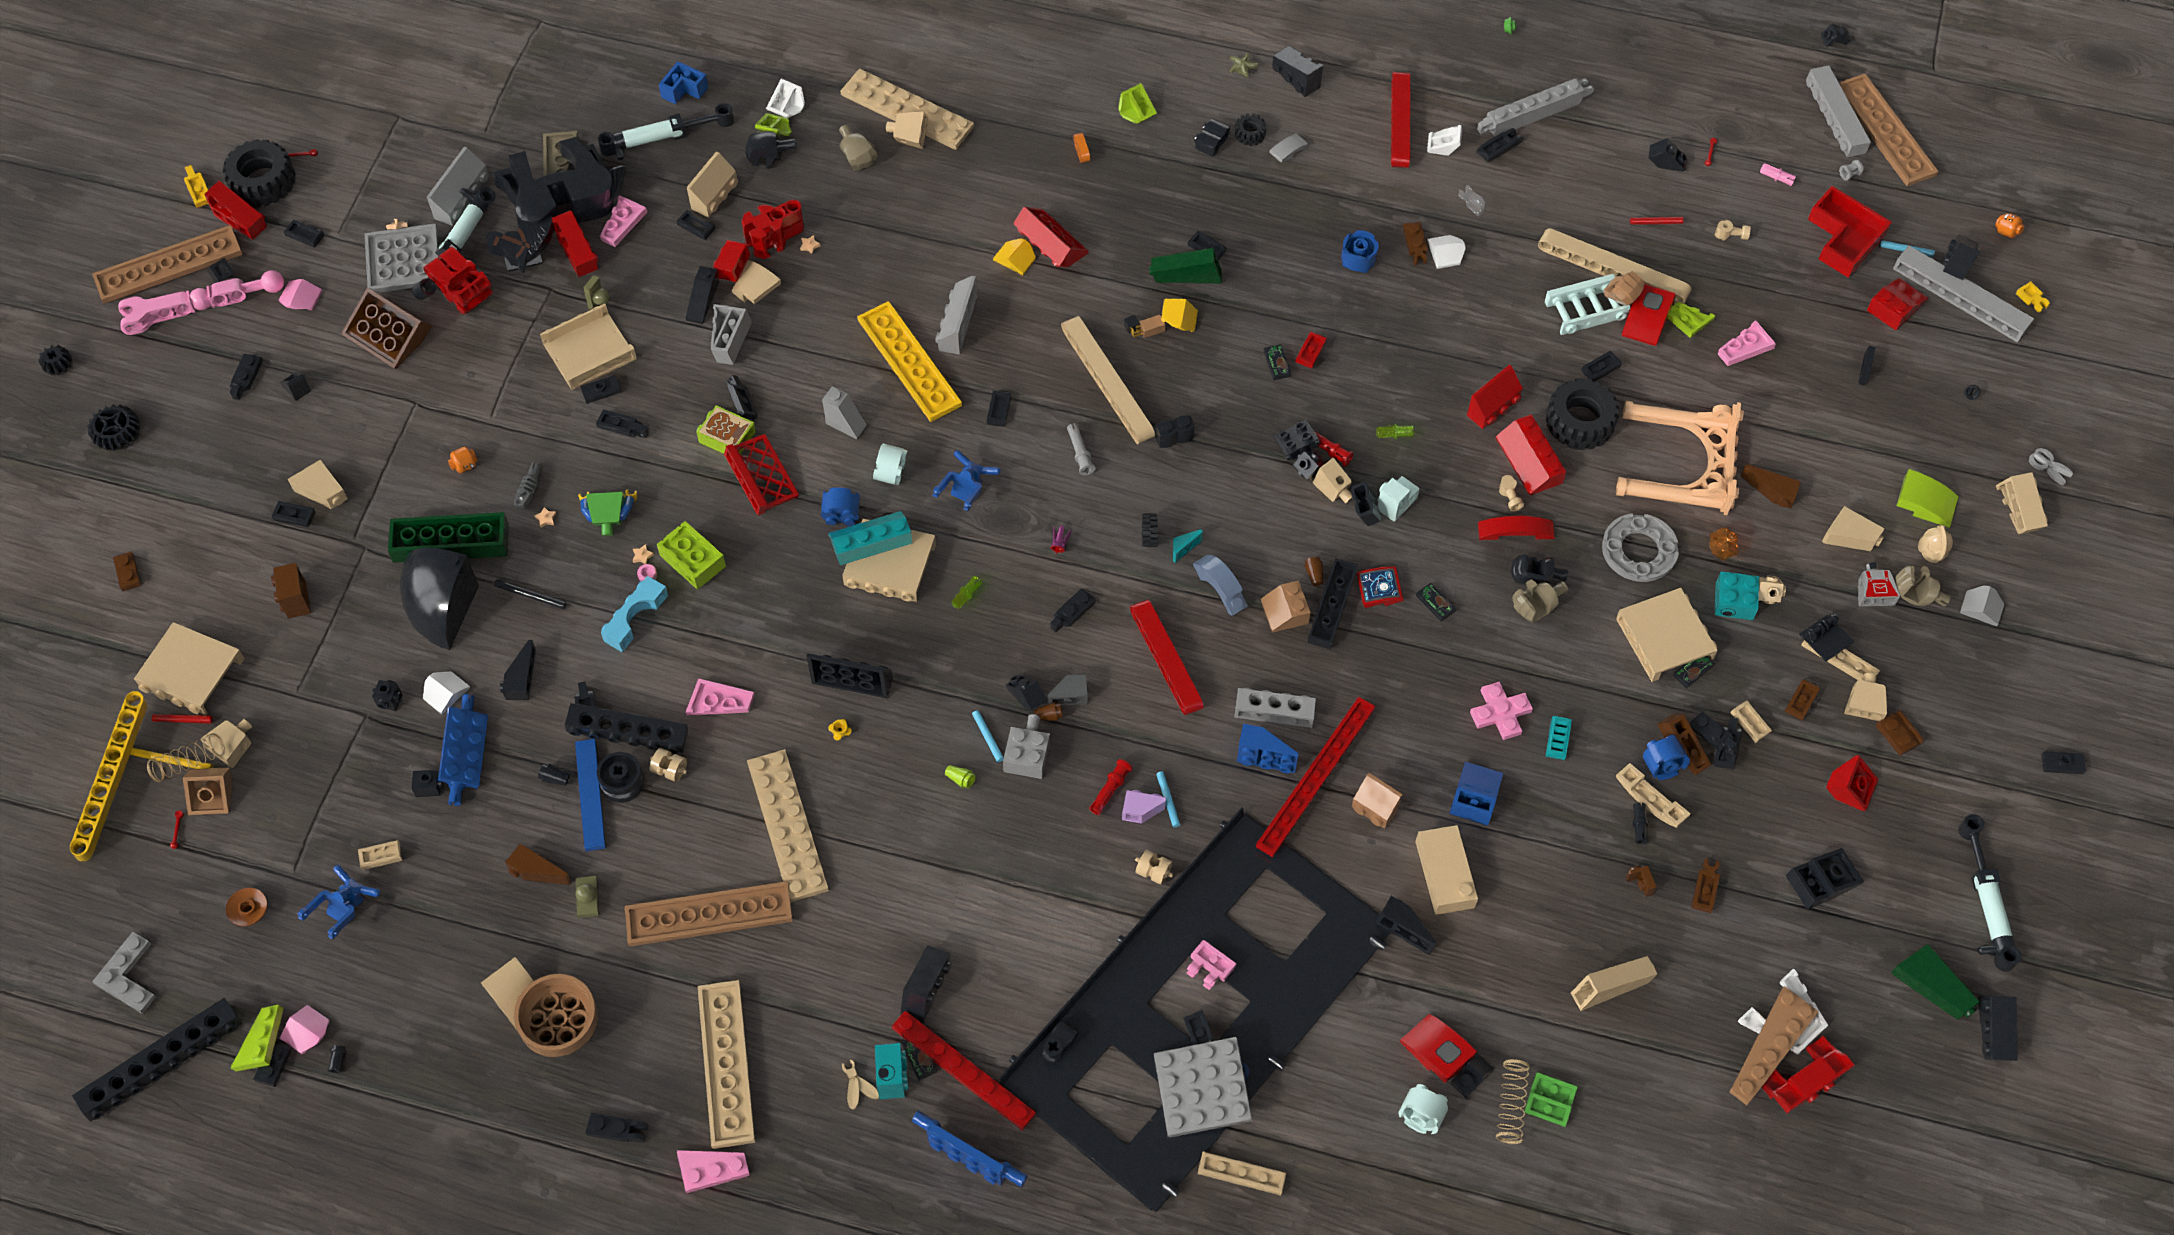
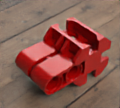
(772, 227)
(459, 280)

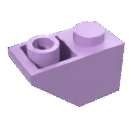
(1141, 807)

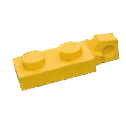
(196, 187)

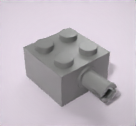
(1027, 750)

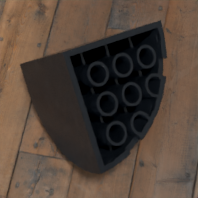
(437, 593)

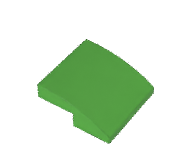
(1550, 1099)

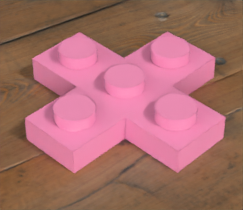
(1501, 710)

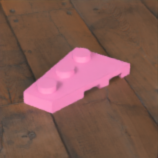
(622, 221)
(1748, 344)
(718, 699)
(709, 1169)

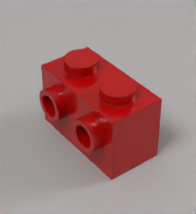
(731, 260)

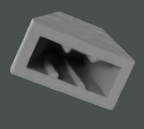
(842, 413)

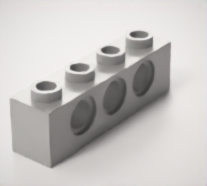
(1267, 713)

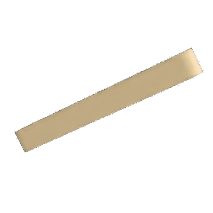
(1608, 263)
(1108, 380)

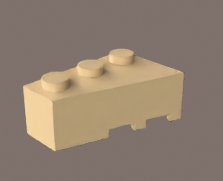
(2024, 502)

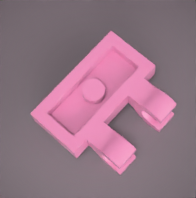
(1212, 960)

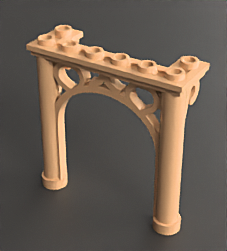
(1723, 422)

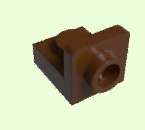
(1645, 879)

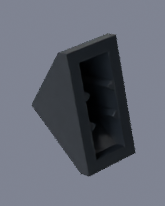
(296, 385)

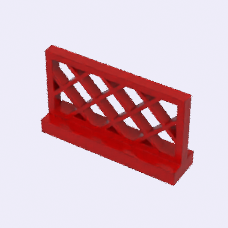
(749, 483)

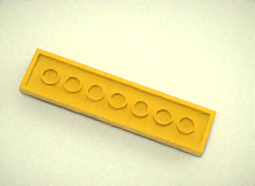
(909, 361)

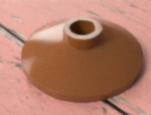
(244, 899)

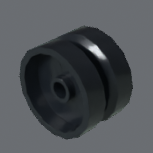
(620, 777)

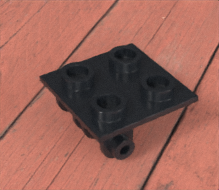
(1297, 438)
(1827, 637)

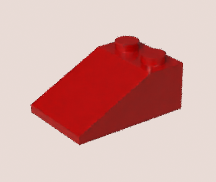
(1896, 303)

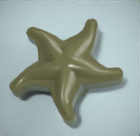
(1242, 64)

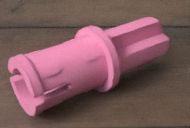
(1777, 174)

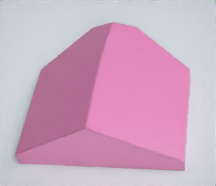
(300, 295)
(304, 1029)

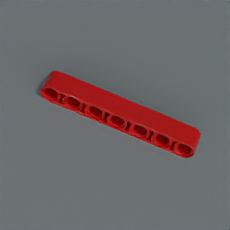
(1400, 120)
(1166, 657)

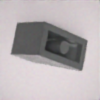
(1070, 691)

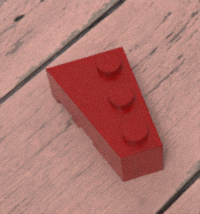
(235, 211)
(574, 244)

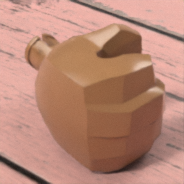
(1625, 288)

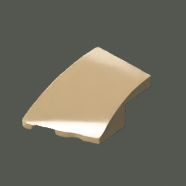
(755, 283)
(507, 985)

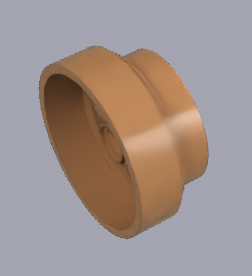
(533, 1006)

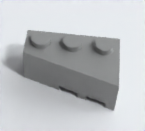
(728, 332)

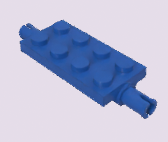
(462, 748)
(960, 1151)

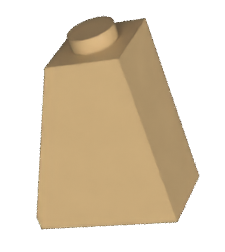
(318, 485)
(1853, 531)

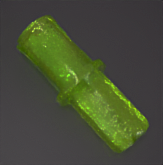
(1394, 431)
(966, 592)

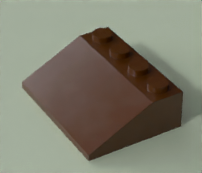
(385, 328)

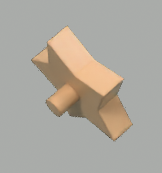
(397, 225)
(809, 244)
(545, 517)
(642, 555)

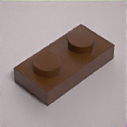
(127, 571)
(1802, 699)

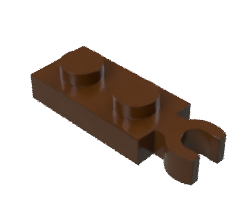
(1415, 241)
(1706, 888)

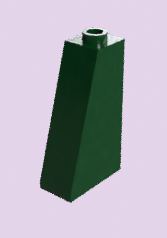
(1187, 267)
(1936, 982)

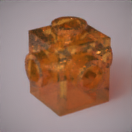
(1723, 543)

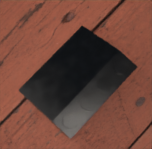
(849, 675)

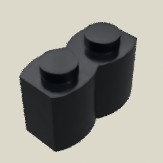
(1212, 137)
(1175, 431)
(1366, 503)

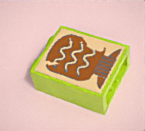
(723, 429)

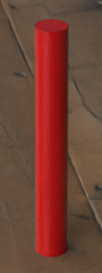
(1656, 220)
(182, 718)

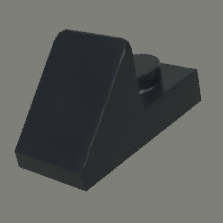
(1472, 1076)

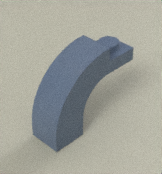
(1223, 580)

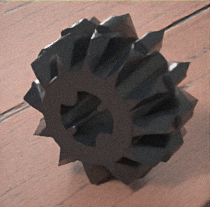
(55, 360)

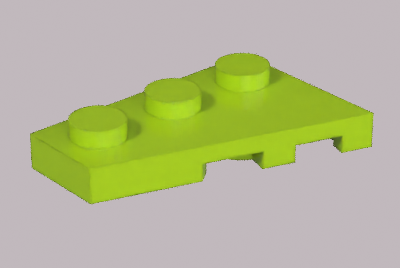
(260, 1040)

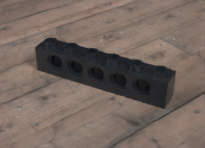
(579, 714)

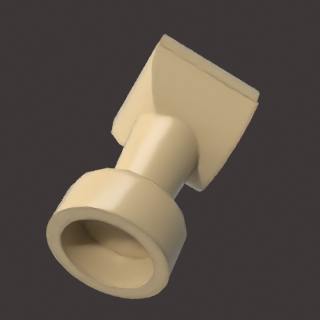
(1726, 228)
(1507, 489)

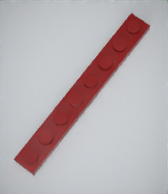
(964, 1070)

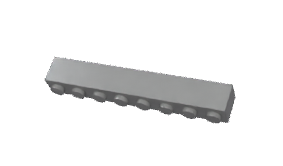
(1963, 294)

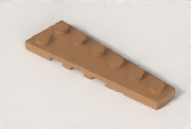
(1779, 1033)

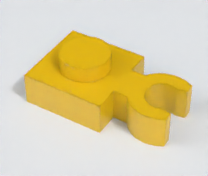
(2032, 295)

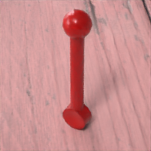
(1713, 141)
(313, 152)
(179, 815)

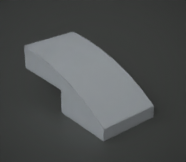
(1286, 148)

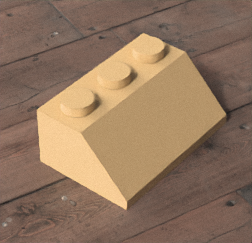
(711, 185)

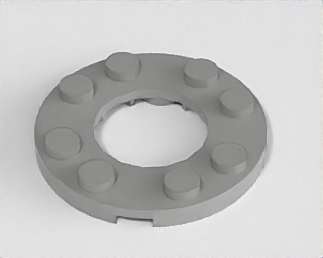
(1647, 525)

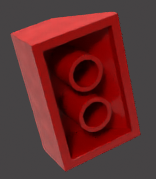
(1495, 397)

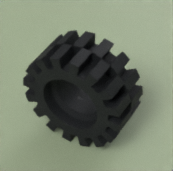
(1253, 122)
(1149, 530)

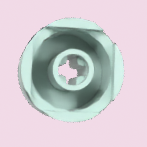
(890, 464)
(1423, 1109)

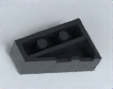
(1298, 71)
(1960, 256)
(925, 982)
(1998, 1027)

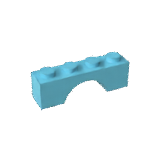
(647, 595)

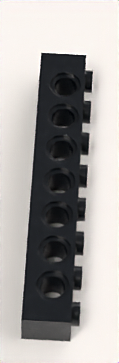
(145, 1060)

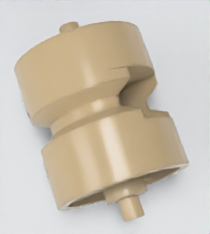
(666, 764)
(1154, 867)

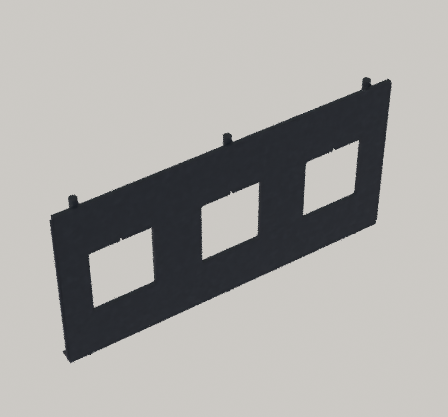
(1114, 1008)

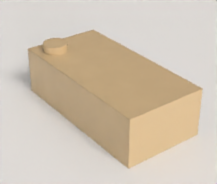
(1446, 870)

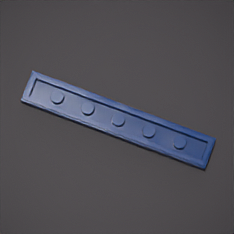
(590, 795)

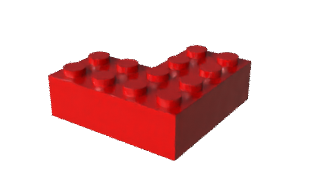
(1853, 227)

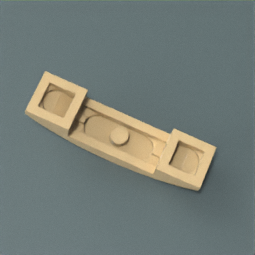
(1655, 802)

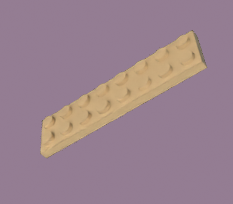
(890, 100)
(787, 825)
(726, 1064)

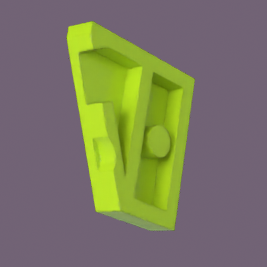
(1689, 318)

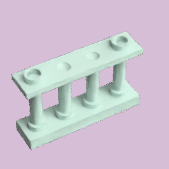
(1580, 290)

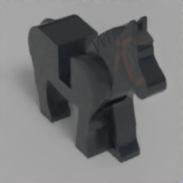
(586, 191)

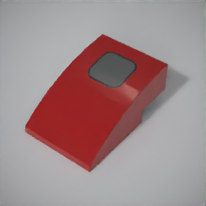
(1649, 315)
(1438, 1047)

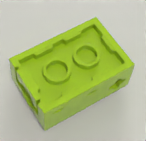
(691, 555)

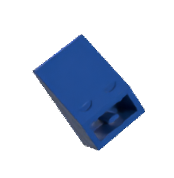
(1265, 750)
(1476, 793)

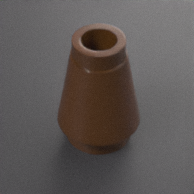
(1314, 569)
(1050, 712)

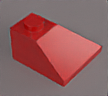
(1853, 783)

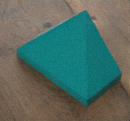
(1185, 543)

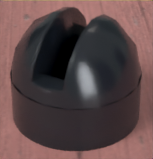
(1968, 391)

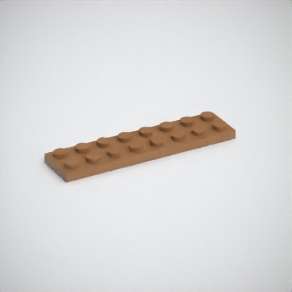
(1887, 131)
(166, 264)
(708, 913)

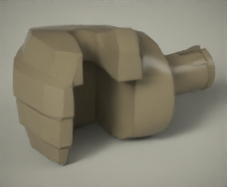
(857, 149)
(1919, 589)
(1537, 599)

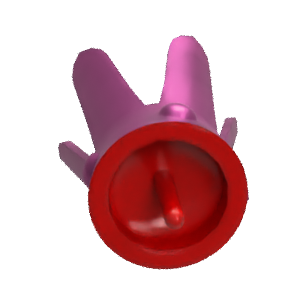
(1058, 545)

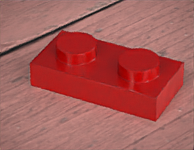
(1311, 350)

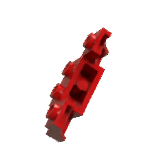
(1812, 1079)

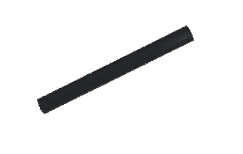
(530, 594)

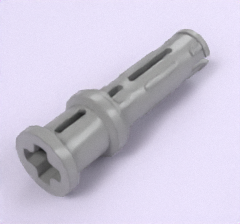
(1082, 456)

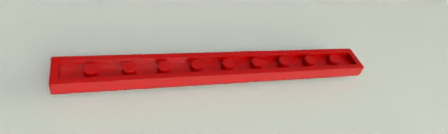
(1315, 777)

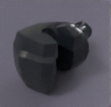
(767, 145)
(1538, 571)

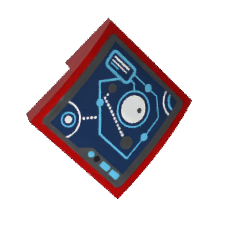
(1380, 586)

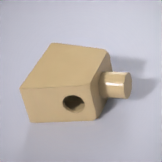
(909, 128)
(1333, 482)
(1867, 699)
(234, 739)

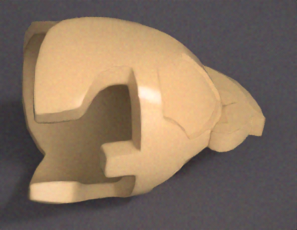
(1935, 544)

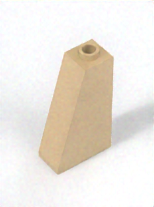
(1613, 982)

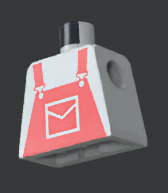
(1877, 587)

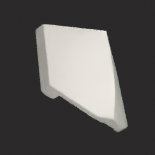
(787, 99)
(1445, 140)
(1446, 250)
(443, 690)

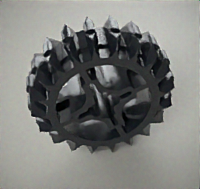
(109, 429)

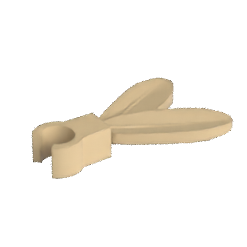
(855, 1084)

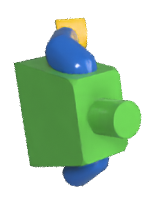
(607, 509)

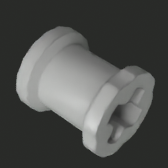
(1851, 170)

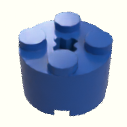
(1359, 251)
(840, 506)
(1665, 757)

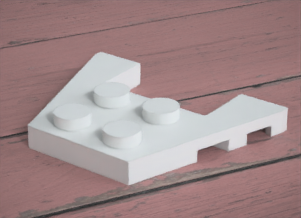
(1755, 1021)

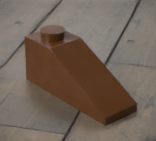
(1773, 486)
(1678, 725)
(533, 867)

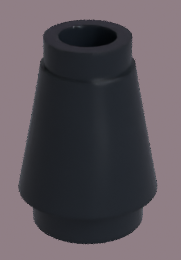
(553, 775)

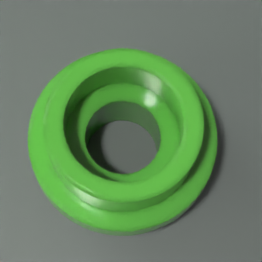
(1509, 25)

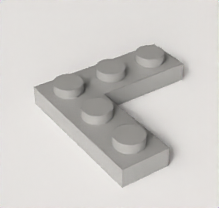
(113, 978)

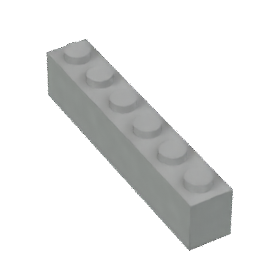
(1838, 111)

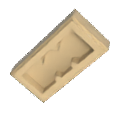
(1751, 721)
(380, 855)

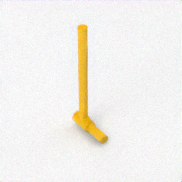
(151, 755)

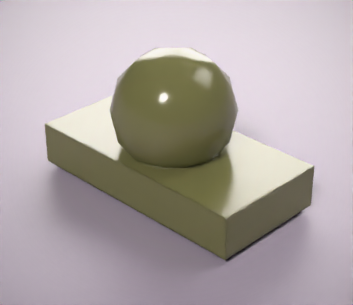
(595, 294)
(587, 897)

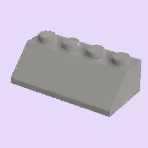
(445, 197)
(957, 316)

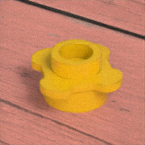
(837, 725)

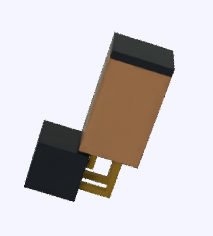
(1147, 327)

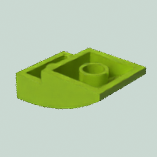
(1927, 498)

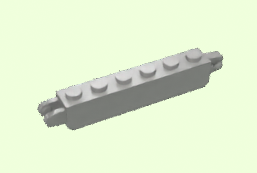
(1535, 107)

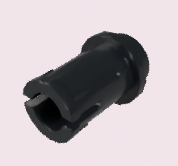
(336, 1060)

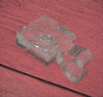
(1474, 202)

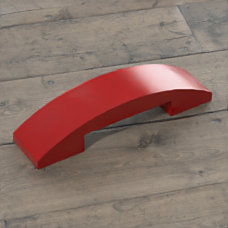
(1516, 526)

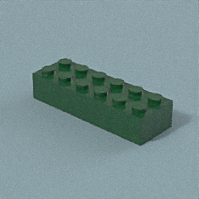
(465, 534)

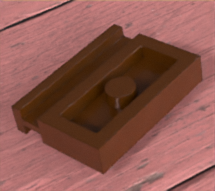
(1899, 733)

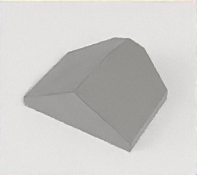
(1983, 604)

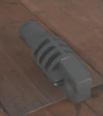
(527, 486)

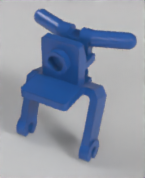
(966, 483)
(341, 902)

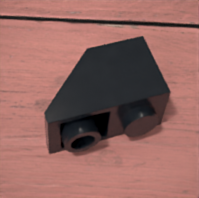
(1667, 156)
(1026, 691)

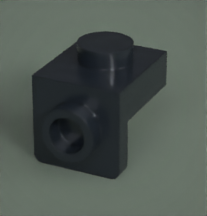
(1835, 33)

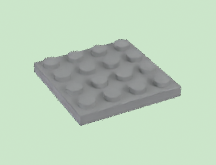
(398, 256)
(1202, 1087)

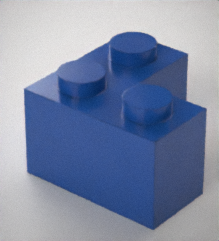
(683, 80)

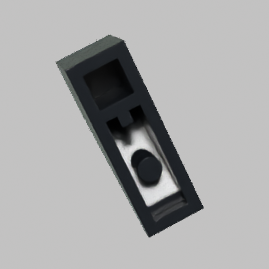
(702, 294)
(519, 674)
(1404, 923)

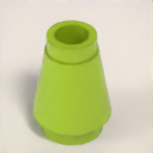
(961, 776)

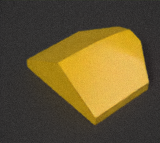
(1016, 255)
(1179, 314)

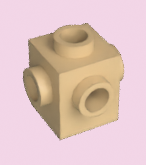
(1771, 589)

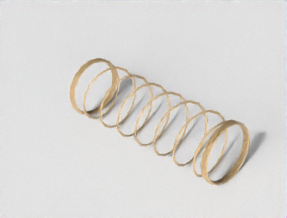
(211, 747)
(1510, 1133)

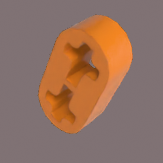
(1081, 147)

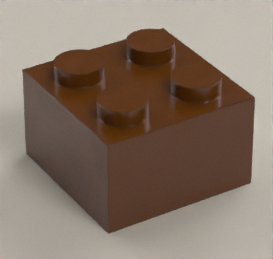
(291, 590)

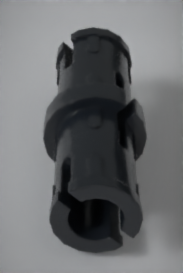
(1640, 823)

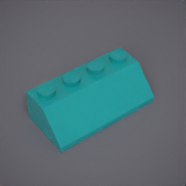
(871, 538)

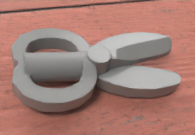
(2052, 468)

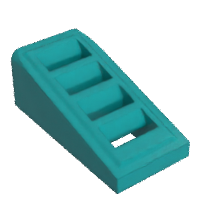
(1558, 725)

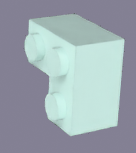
(1396, 497)

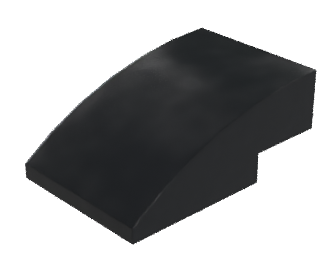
(1824, 878)

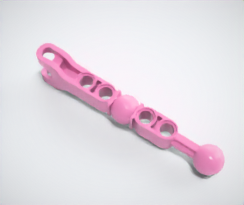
(179, 304)

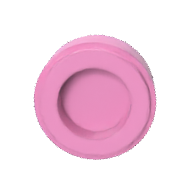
(647, 570)

